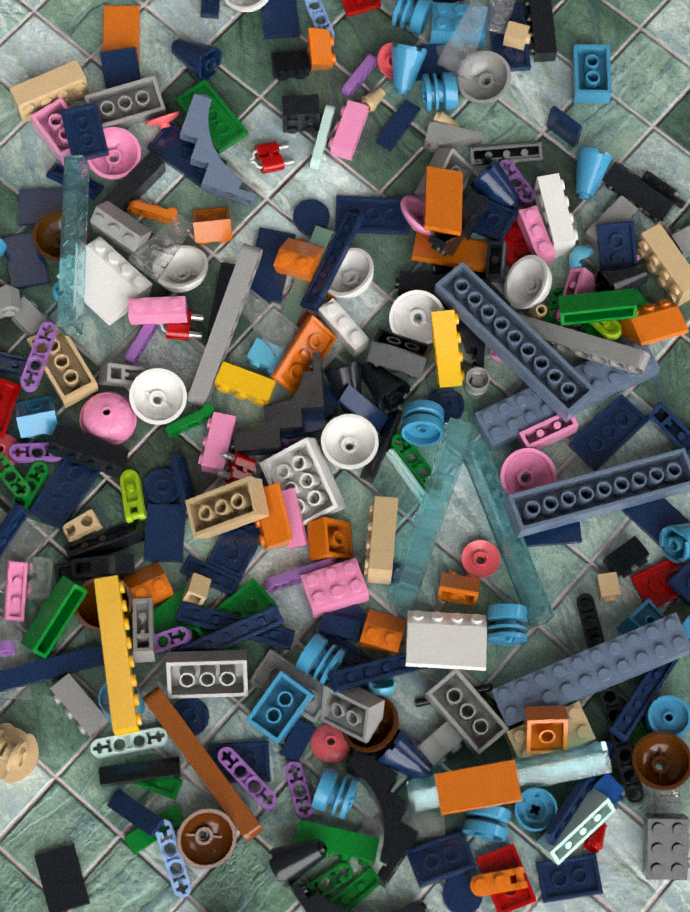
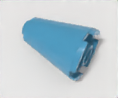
(406, 66)
(590, 171)
(676, 542)

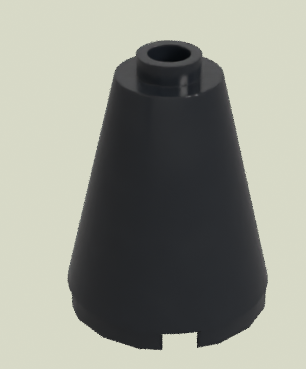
(621, 278)
(346, 373)
(384, 386)
(296, 859)

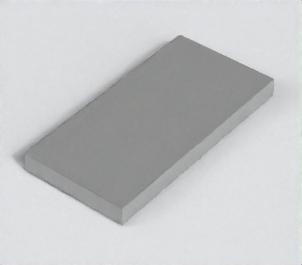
(269, 669)

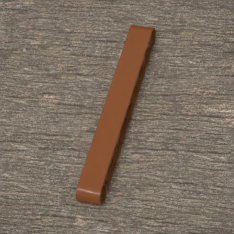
(203, 764)

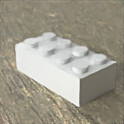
(554, 212)

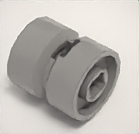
(476, 382)

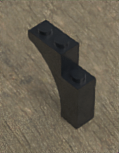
(472, 211)

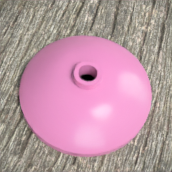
(413, 211)

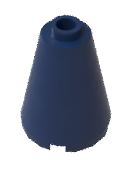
(197, 57)
(496, 186)
(405, 757)

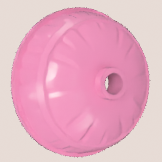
(121, 146)
(110, 428)
(528, 462)

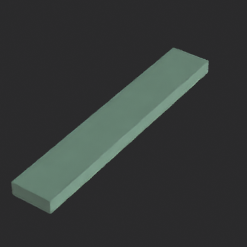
(292, 309)

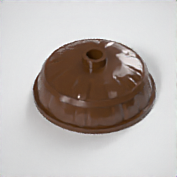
(47, 235)
(88, 612)
(386, 733)
(666, 751)
(214, 846)

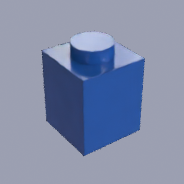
(610, 787)

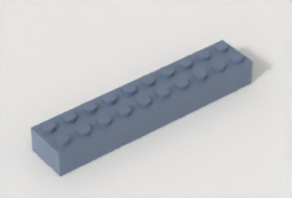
(514, 342)
(504, 420)
(598, 493)
(594, 669)

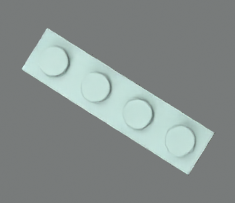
(590, 815)

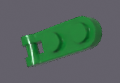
(190, 421)

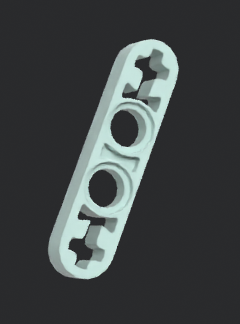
(322, 137)
(129, 743)

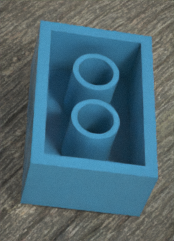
(445, 21)
(591, 73)
(280, 707)

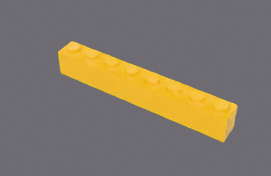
(116, 655)

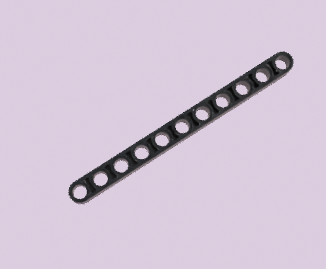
(613, 707)

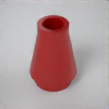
(595, 841)

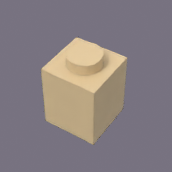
(516, 35)
(607, 587)
(196, 589)

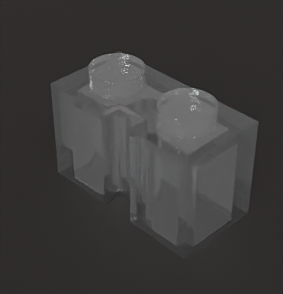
(41, 573)
(666, 801)

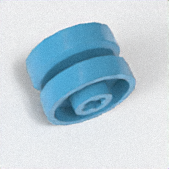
(422, 422)
(671, 707)
(488, 823)

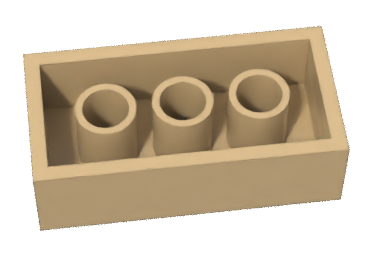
(36, 93)
(665, 263)
(66, 370)
(227, 508)
(381, 540)
(578, 732)

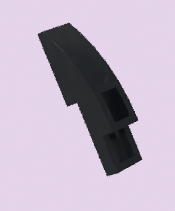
(90, 567)

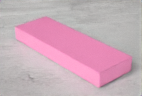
(295, 519)
(15, 591)

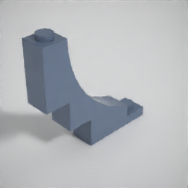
(218, 177)

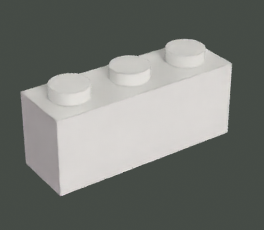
(343, 328)

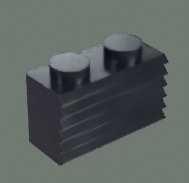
(290, 65)
(496, 261)
(626, 558)

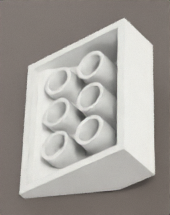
(111, 281)
(307, 471)
(446, 640)

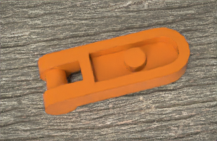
(152, 211)
(498, 882)

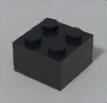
(300, 113)

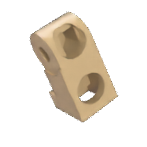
(82, 526)

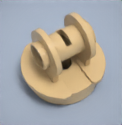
(17, 753)

